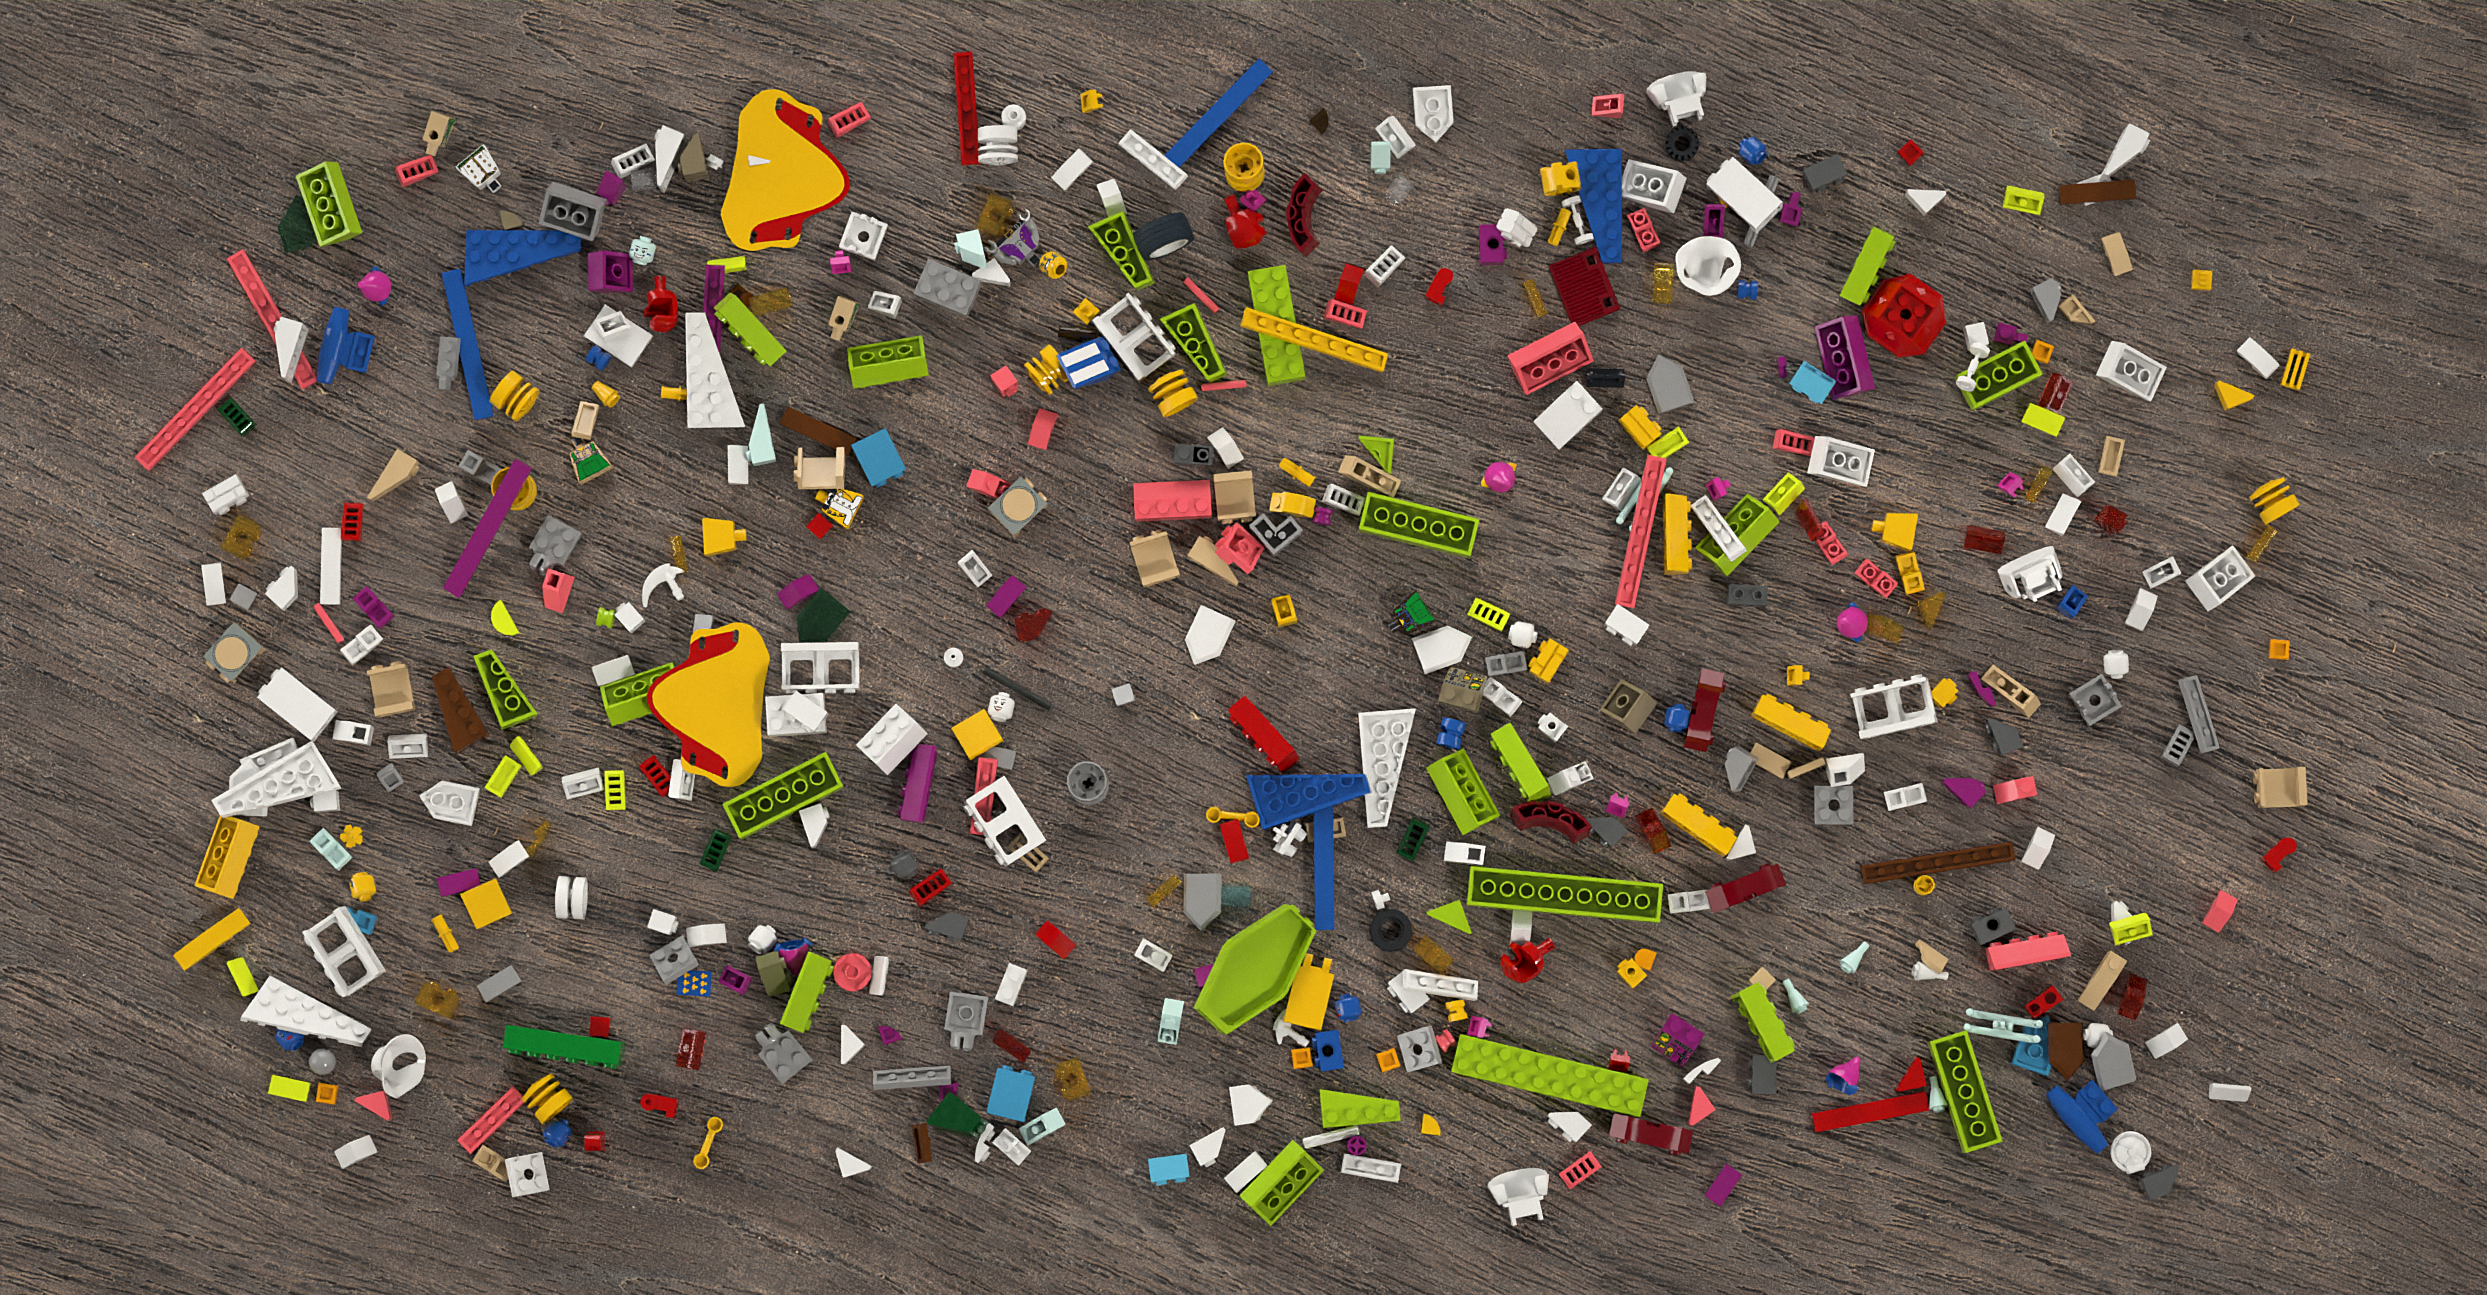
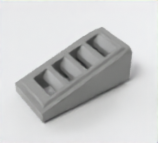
(2171, 759)

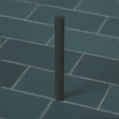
(1018, 689)

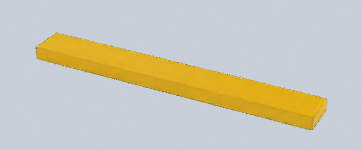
(1314, 339)

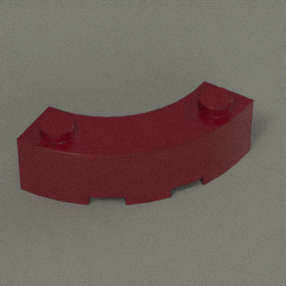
(1299, 214)
(1703, 710)
(1553, 816)
(1741, 889)
(1650, 1133)

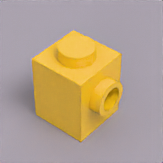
(1944, 693)
(1630, 972)

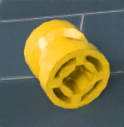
(1925, 887)
(1456, 1010)

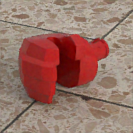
(1243, 225)
(663, 306)
(1527, 960)

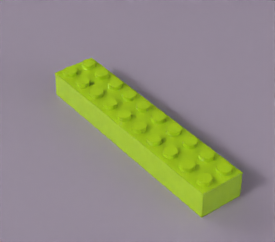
(1564, 894)
(1549, 1075)

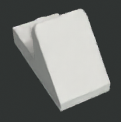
(1153, 955)

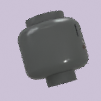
(904, 864)

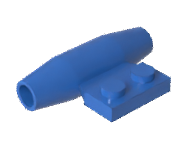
(341, 347)
(2083, 1113)

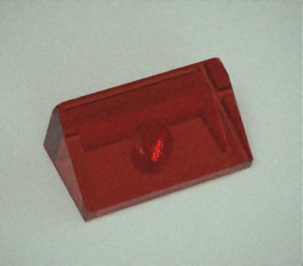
(2055, 393)
(1809, 521)
(1984, 539)
(1011, 1045)
(690, 1049)

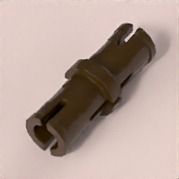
(1077, 333)

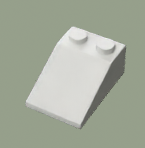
(2130, 144)
(669, 148)
(1652, 185)
(290, 341)
(2131, 370)
(1568, 415)
(1840, 461)
(2220, 578)

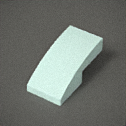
(330, 849)

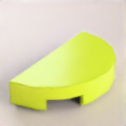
(502, 620)

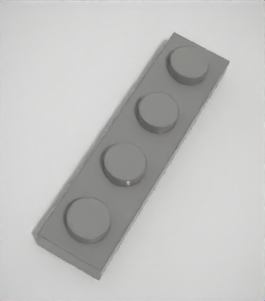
(2198, 714)
(912, 1077)

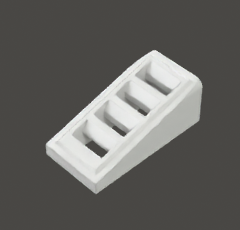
(635, 166)
(1373, 270)
(1328, 493)

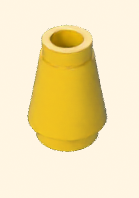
(607, 395)

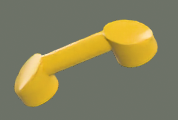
(1214, 814)
(714, 1125)

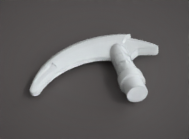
(661, 574)
(1284, 1029)

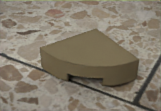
(510, 220)

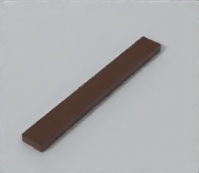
(1937, 862)

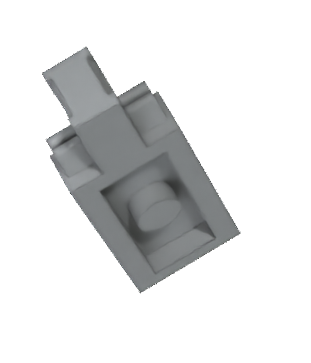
(447, 361)

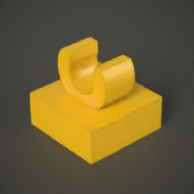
(1089, 101)
(2201, 280)
(1086, 311)
(1796, 675)

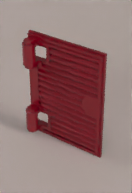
(1584, 287)

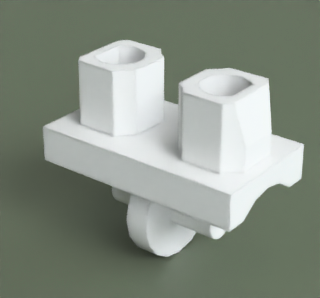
(1286, 835)
(1011, 1146)

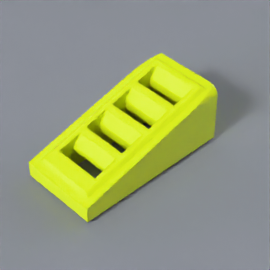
(1491, 608)
(618, 773)

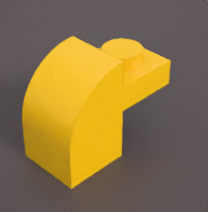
(1292, 504)

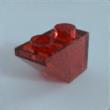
(2111, 519)
(1031, 626)
(1653, 830)
(2132, 997)

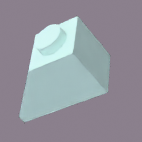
(1380, 157)
(971, 248)
(1042, 1126)

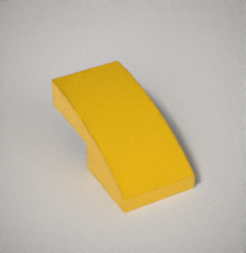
(1909, 572)

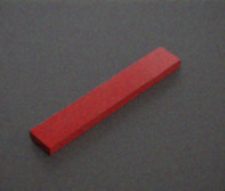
(966, 108)
(1870, 1112)

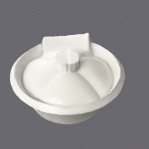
(2131, 1152)

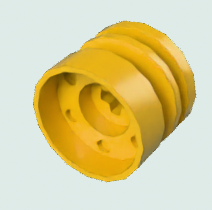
(1243, 158)
(1047, 370)
(1172, 392)
(517, 398)
(526, 495)
(2274, 500)
(546, 1098)

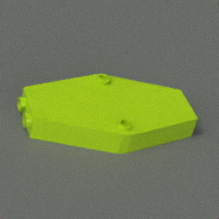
(1255, 968)

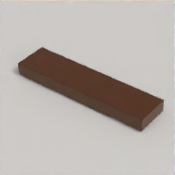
(2097, 192)
(817, 430)

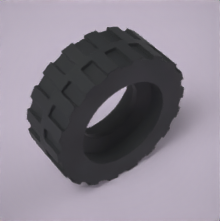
(1405, 927)

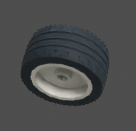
(1163, 236)

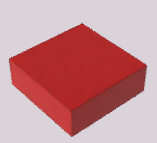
(1910, 152)
(819, 526)
(599, 1026)

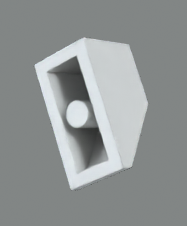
(814, 822)
(1208, 1147)

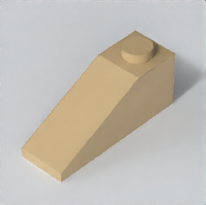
(397, 471)
(1369, 475)
(1204, 554)
(2011, 691)
(2102, 980)

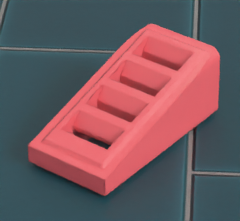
(845, 114)
(419, 176)
(1335, 318)
(1795, 436)
(1593, 1160)

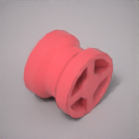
(1445, 1040)

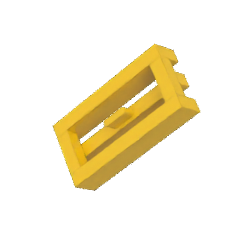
(2299, 354)

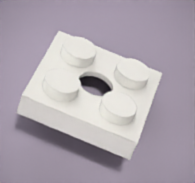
(857, 224)
(518, 1183)

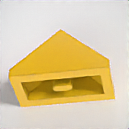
(2231, 396)
(1284, 611)

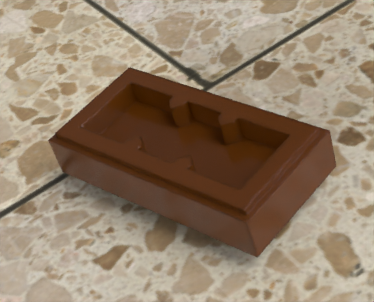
(922, 1143)

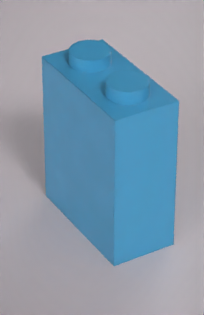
(879, 458)
(1011, 1093)

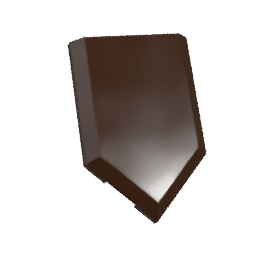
(2065, 1047)

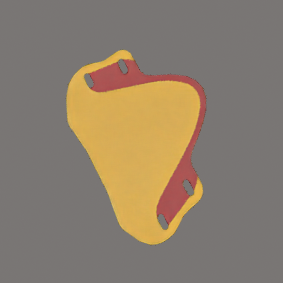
(792, 186)
(716, 703)

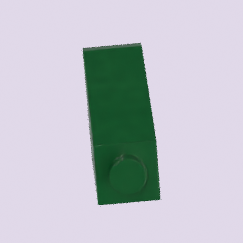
(957, 1118)

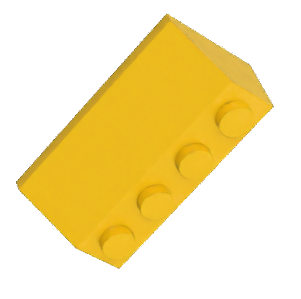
(1676, 534)
(1790, 722)
(1698, 825)
(227, 856)

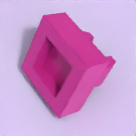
(1252, 200)
(840, 263)
(2010, 484)
(1717, 488)
(1617, 805)
(1478, 1027)

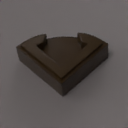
(1320, 121)

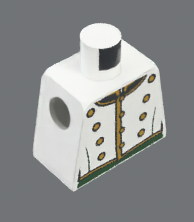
(480, 169)

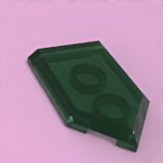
(296, 227)
(820, 618)

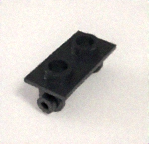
(1605, 378)

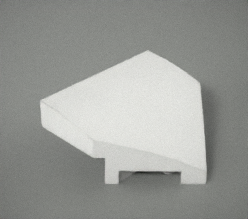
(1247, 1104)

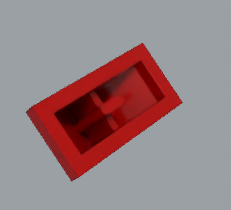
(1348, 284)
(1055, 939)
(1913, 1077)

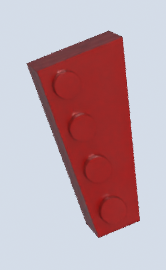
(1264, 735)

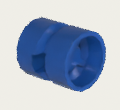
(1451, 733)

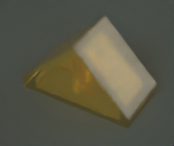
(1930, 608)
(1884, 628)

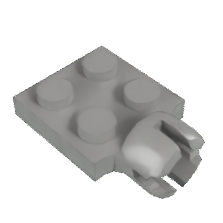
(552, 545)
(965, 1018)
(781, 1052)

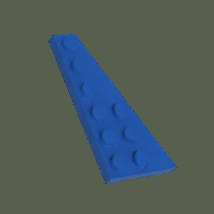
(1602, 197)
(508, 251)
(1295, 796)

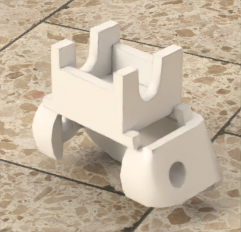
(1679, 95)
(2038, 571)
(1520, 1191)

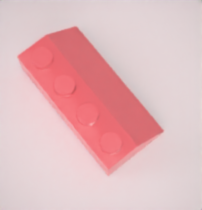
(1550, 358)
(1172, 500)
(2027, 952)

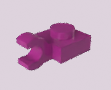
(1790, 212)
(2006, 334)

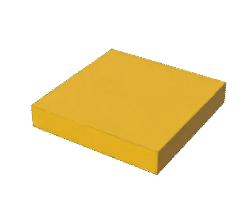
(977, 734)
(486, 903)

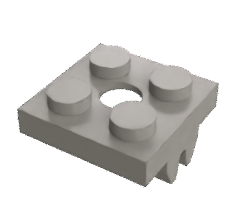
(2108, 700)
(1827, 817)
(685, 962)
(1430, 1052)

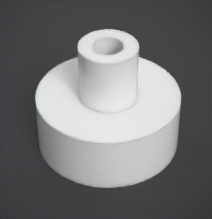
(953, 662)
(1379, 899)

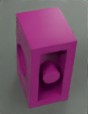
(1487, 255)

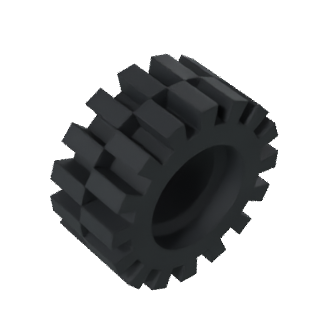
(1689, 135)

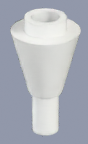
(1923, 972)

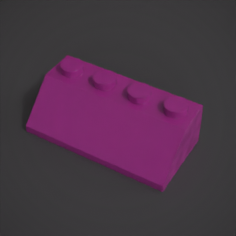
(1845, 356)
(919, 783)

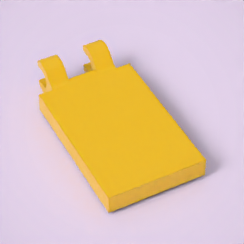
(1309, 994)

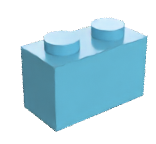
(1812, 382)
(1168, 1168)

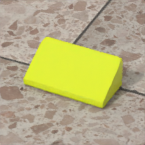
(2023, 200)
(731, 264)
(2043, 419)
(1784, 493)
(526, 756)
(2131, 928)
(242, 977)

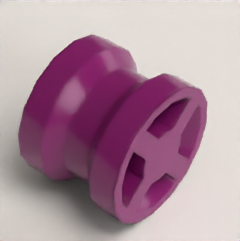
(1322, 516)
(1356, 1142)

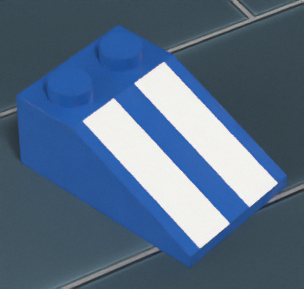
(1089, 363)

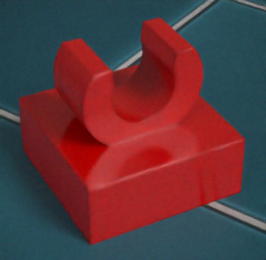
(1619, 1063)

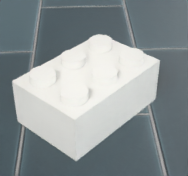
(780, 725)
(891, 739)

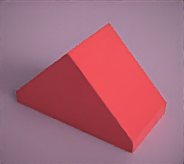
(1608, 106)
(1042, 429)
(2220, 911)
(377, 1103)
(1700, 1106)

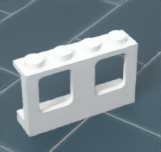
(1125, 345)
(820, 655)
(1897, 718)
(1014, 815)
(355, 945)

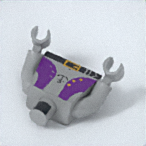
(1018, 243)

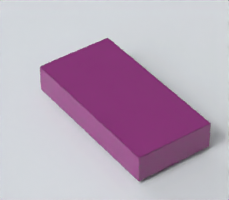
(1723, 1185)

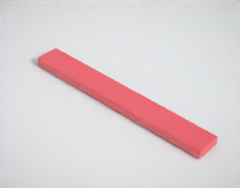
(266, 309)
(195, 409)
(1640, 531)

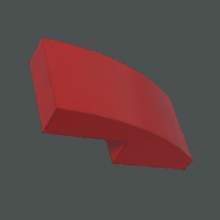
(1234, 841)

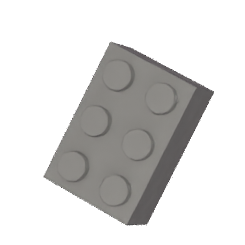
(572, 211)
(947, 288)

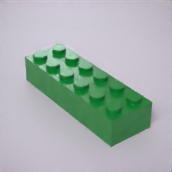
(563, 1045)

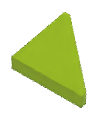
(1380, 449)
(1452, 915)

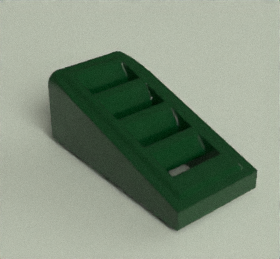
(247, 427)
(1414, 821)
(727, 838)

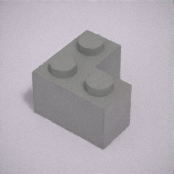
(1273, 537)

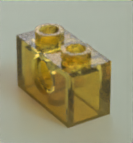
(994, 204)
(241, 526)
(1433, 955)
(426, 999)
(1075, 1091)

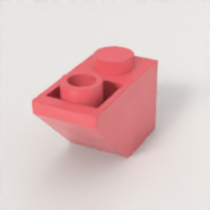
(1005, 381)
(987, 484)
(556, 590)

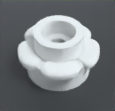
(714, 162)

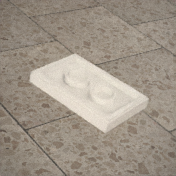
(625, 346)

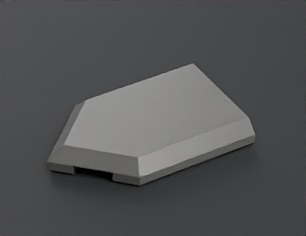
(1668, 385)
(1202, 898)
(2112, 1063)

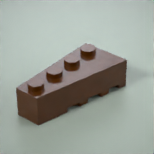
(460, 716)

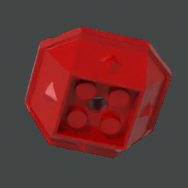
(1892, 332)

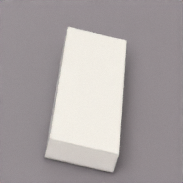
(272, 754)
(1370, 1168)

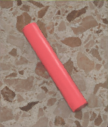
(1201, 295)
(1223, 385)
(328, 623)

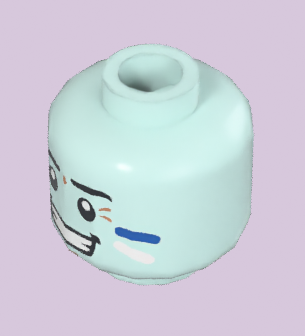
(642, 250)

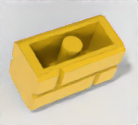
(1640, 427)
(1548, 660)

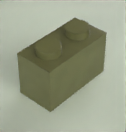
(773, 973)

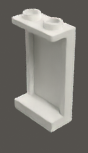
(1744, 194)
(296, 704)

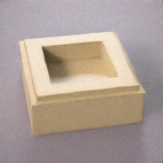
(1763, 977)

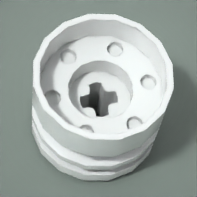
(998, 150)

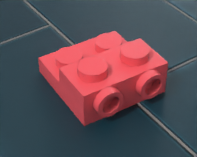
(1239, 547)

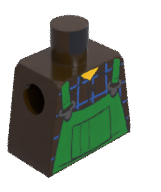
(1411, 615)

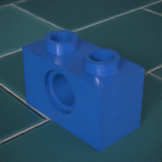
(1332, 1039)

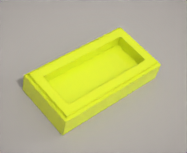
(1668, 444)
(503, 776)
(289, 1088)

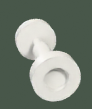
(1572, 201)
(1979, 350)

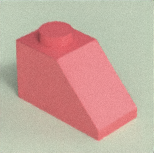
(2015, 790)

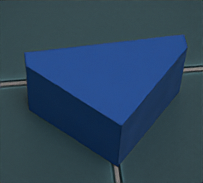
(2071, 602)

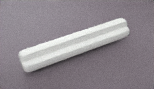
(1330, 1136)

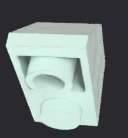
(1170, 1021)

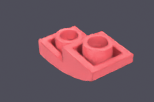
(1643, 230)
(1830, 545)
(1875, 578)

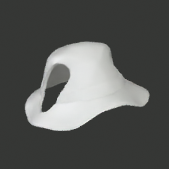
(1704, 262)
(399, 1081)

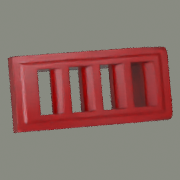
(352, 537)
(648, 762)
(927, 897)

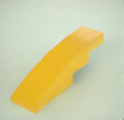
(211, 939)

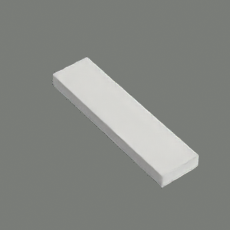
(1153, 159)
(1718, 528)
(331, 566)
(1440, 985)

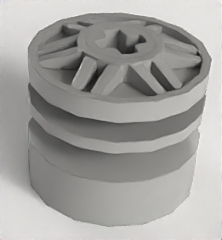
(1081, 774)

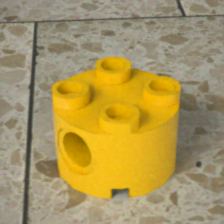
(1560, 179)

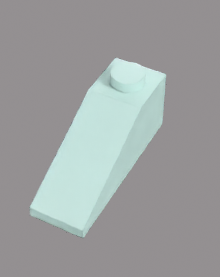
(761, 443)

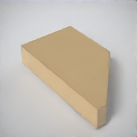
(2075, 311)
(1931, 957)

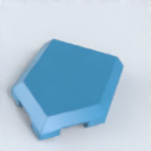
(2034, 1055)

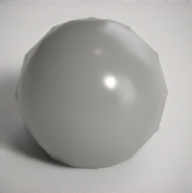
(322, 1061)

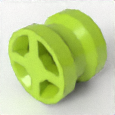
(605, 617)

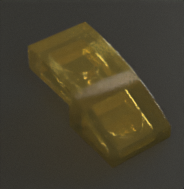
(1663, 283)
(770, 302)
(541, 834)

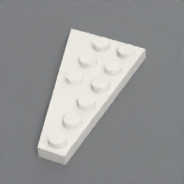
(708, 388)
(1383, 749)
(289, 779)
(299, 1013)

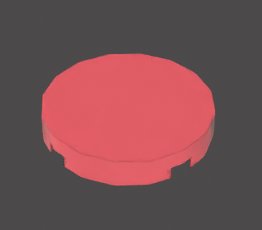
(852, 972)

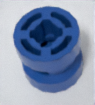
(1745, 289)
(598, 358)

